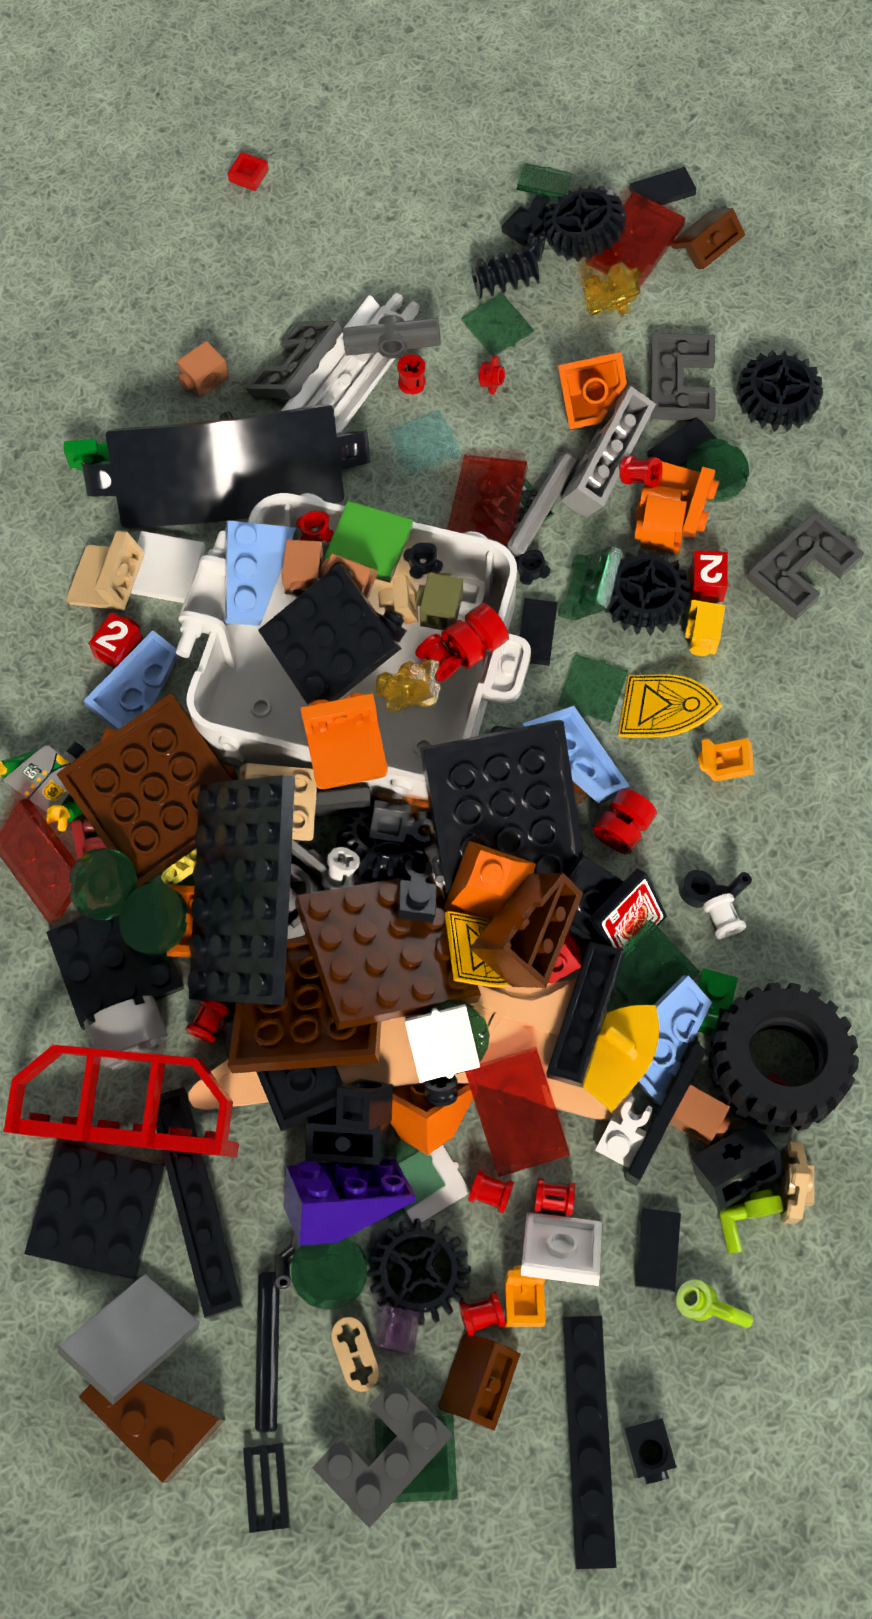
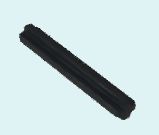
(267, 1353)

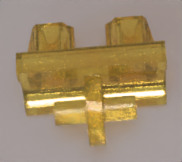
(615, 293)
(410, 686)

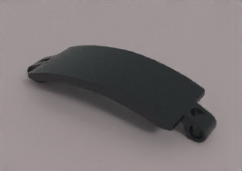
(223, 465)

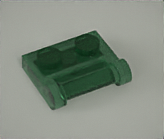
(593, 588)

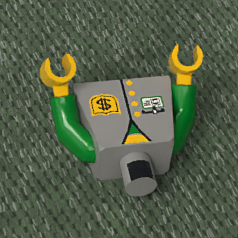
(36, 778)

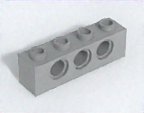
(609, 446)

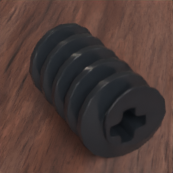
(505, 270)

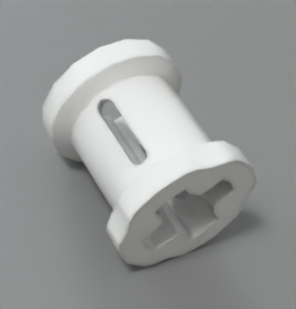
(340, 870)
(724, 916)

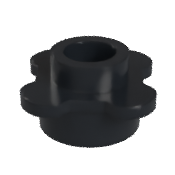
(422, 551)
(533, 558)

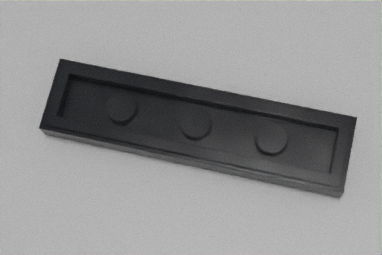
(585, 1014)
(665, 1114)

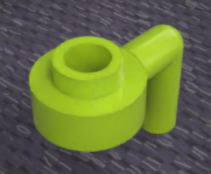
(761, 1205)
(708, 1305)

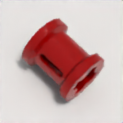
(416, 371)
(641, 471)
(434, 649)
(207, 1021)
(491, 1191)
(543, 1203)
(482, 1314)

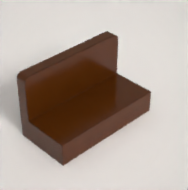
(710, 236)
(479, 1381)

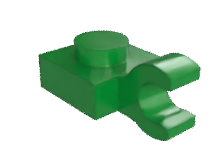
(84, 452)
(720, 991)

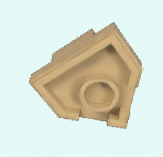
(796, 1183)

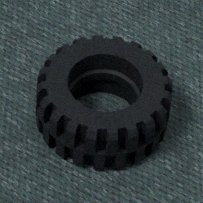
(810, 1021)

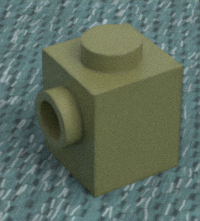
(439, 600)

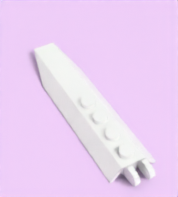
(350, 379)

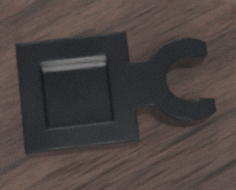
(394, 821)
(415, 896)

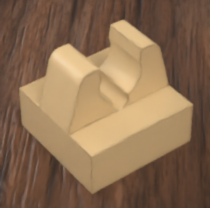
(400, 599)

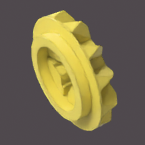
(181, 869)

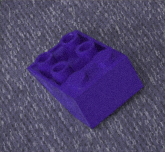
(342, 1198)

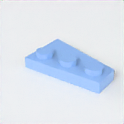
(252, 568)
(134, 682)
(588, 760)
(680, 1017)

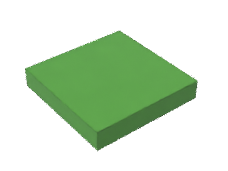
(371, 538)

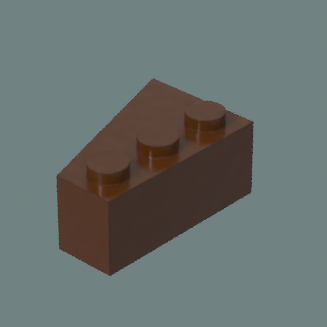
(530, 930)
(155, 1426)

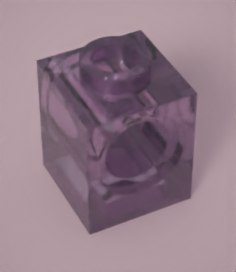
(398, 1330)

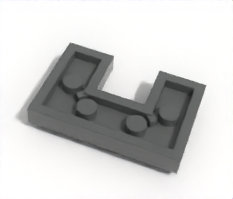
(308, 344)
(668, 358)
(779, 570)
(375, 1487)

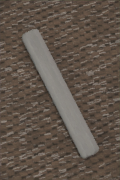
(542, 504)

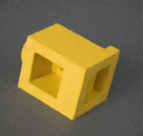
(704, 627)

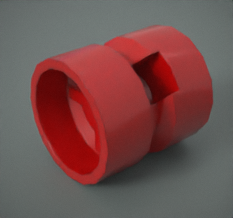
(479, 632)
(624, 821)

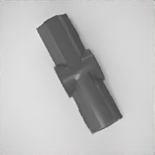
(391, 336)

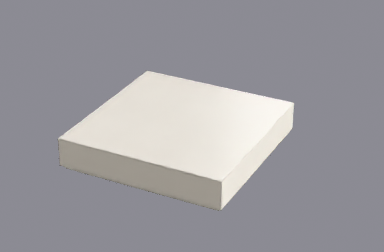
(167, 566)
(562, 1248)

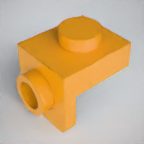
(726, 759)
(524, 1300)

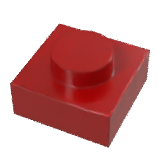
(248, 171)

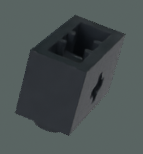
(737, 1165)

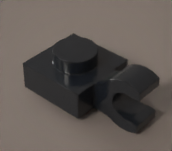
(524, 221)

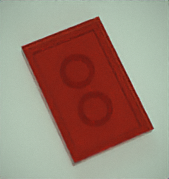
(645, 240)
(488, 497)
(37, 860)
(517, 1112)

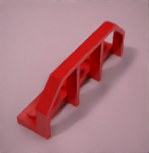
(108, 1131)

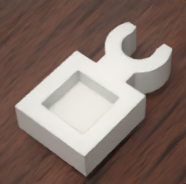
(623, 1136)

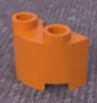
(662, 518)

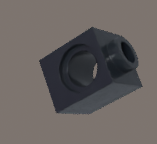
(364, 1104)
(655, 1432)

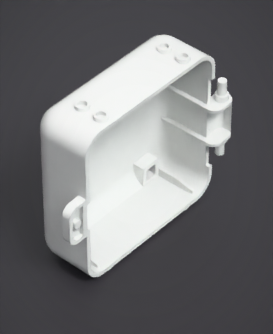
(251, 706)

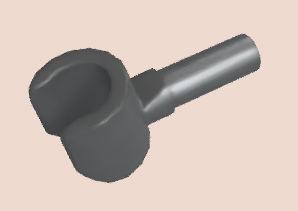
(431, 853)

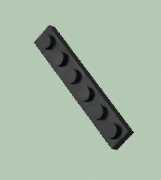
(198, 1212)
(589, 1443)

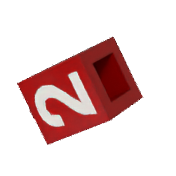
(709, 576)
(115, 639)

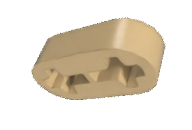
(346, 1357)

